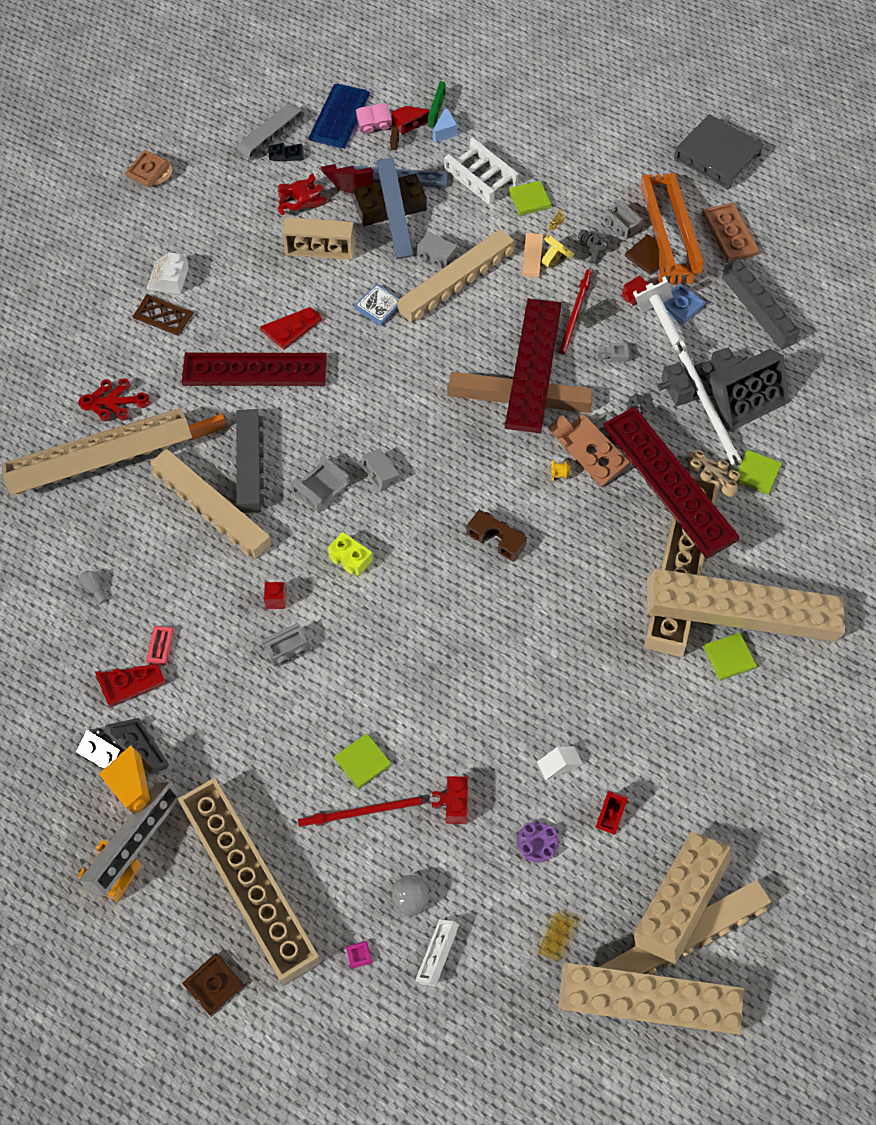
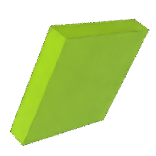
(529, 198)
(758, 471)
(729, 656)
(362, 761)

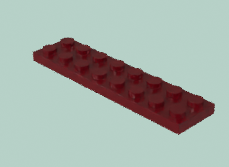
(254, 369)

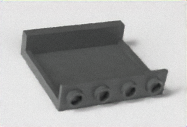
(717, 151)

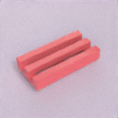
(157, 660)

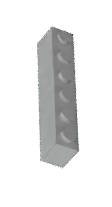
(129, 840)

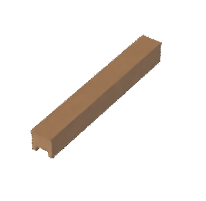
(499, 390)

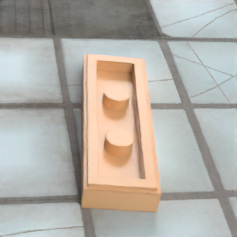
(532, 255)

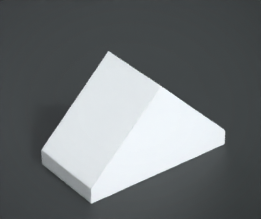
(559, 761)

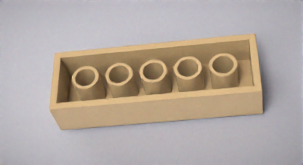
(682, 897)

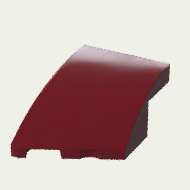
(347, 177)

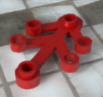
(112, 400)

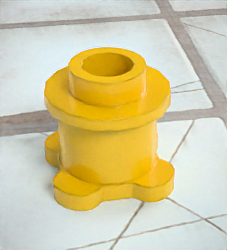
(559, 470)

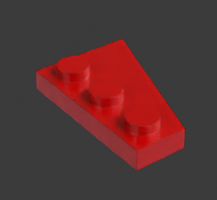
(291, 327)

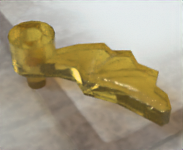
(559, 218)

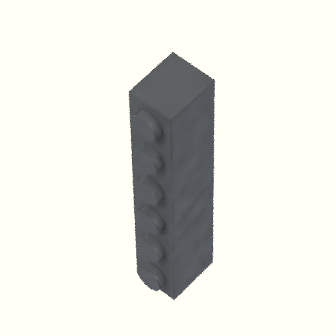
(760, 304)
(249, 460)

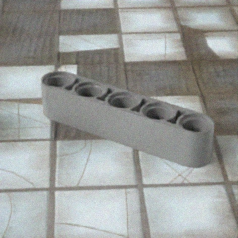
(269, 131)

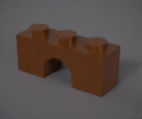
(484, 525)

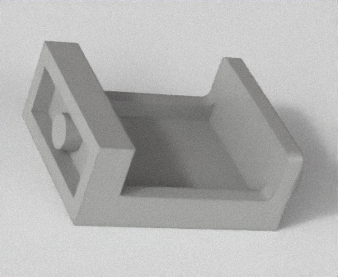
(321, 484)

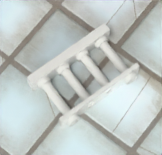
(475, 183)

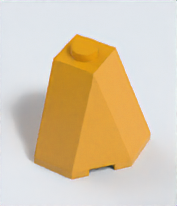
(128, 780)

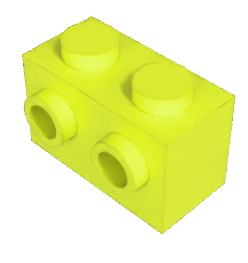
(350, 554)

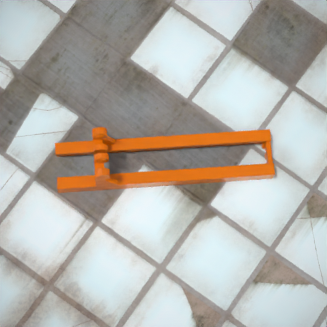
(667, 264)

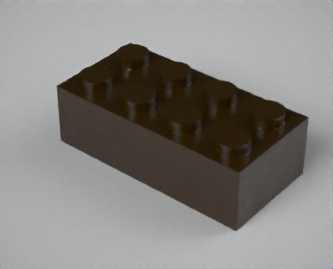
(371, 204)

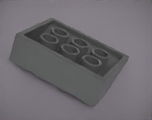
(751, 388)

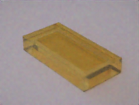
(556, 937)

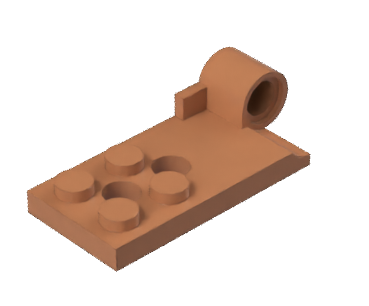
(579, 438)

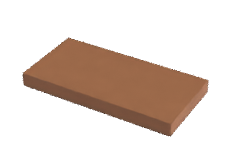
(730, 232)

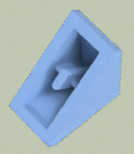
(445, 127)

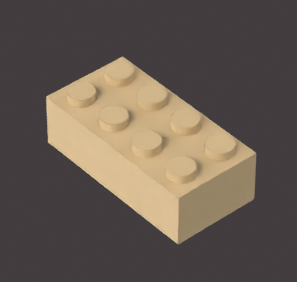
(318, 238)

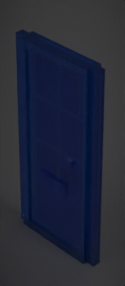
(338, 116)

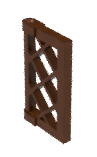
(164, 326)

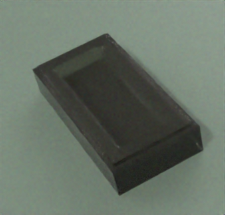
(597, 313)

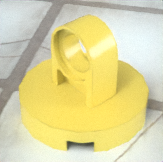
(555, 252)

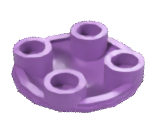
(537, 841)

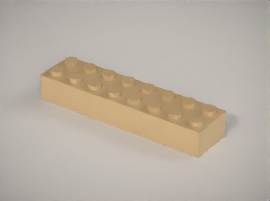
(651, 998)

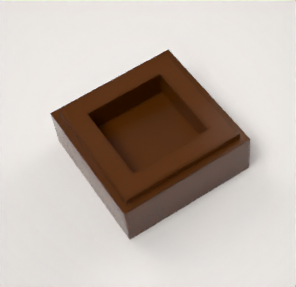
(394, 139)

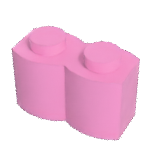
(374, 118)

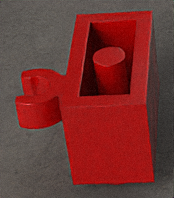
(454, 800)

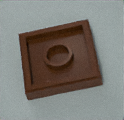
(645, 254)
(213, 984)

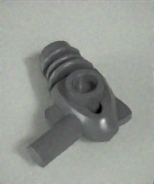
(594, 243)

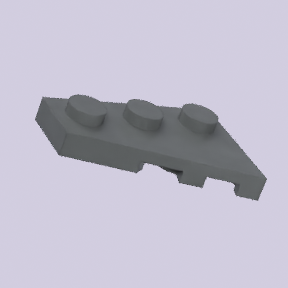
(135, 734)

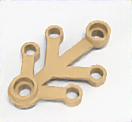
(715, 469)

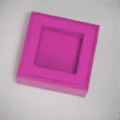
(359, 955)

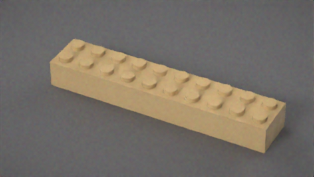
(95, 451)
(681, 556)
(745, 605)
(249, 882)

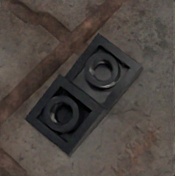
(280, 152)

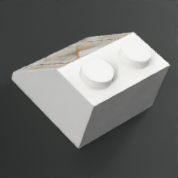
(169, 273)

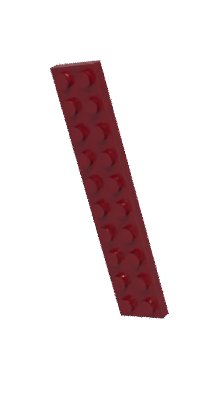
(533, 366)
(671, 483)

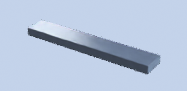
(426, 178)
(394, 208)

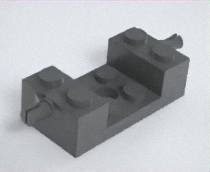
(679, 385)

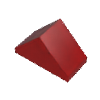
(611, 812)

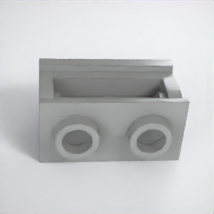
(623, 219)
(436, 250)
(286, 645)

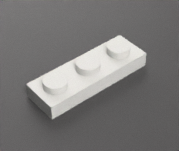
(437, 953)

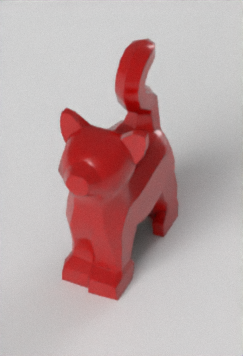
(304, 192)

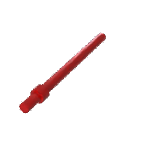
(584, 286)
(320, 818)

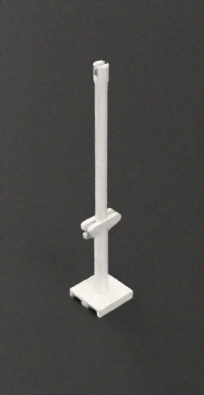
(654, 298)

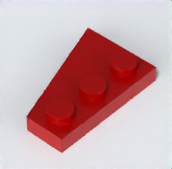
(129, 683)

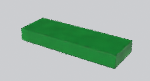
(437, 104)

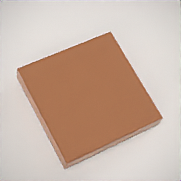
(147, 168)

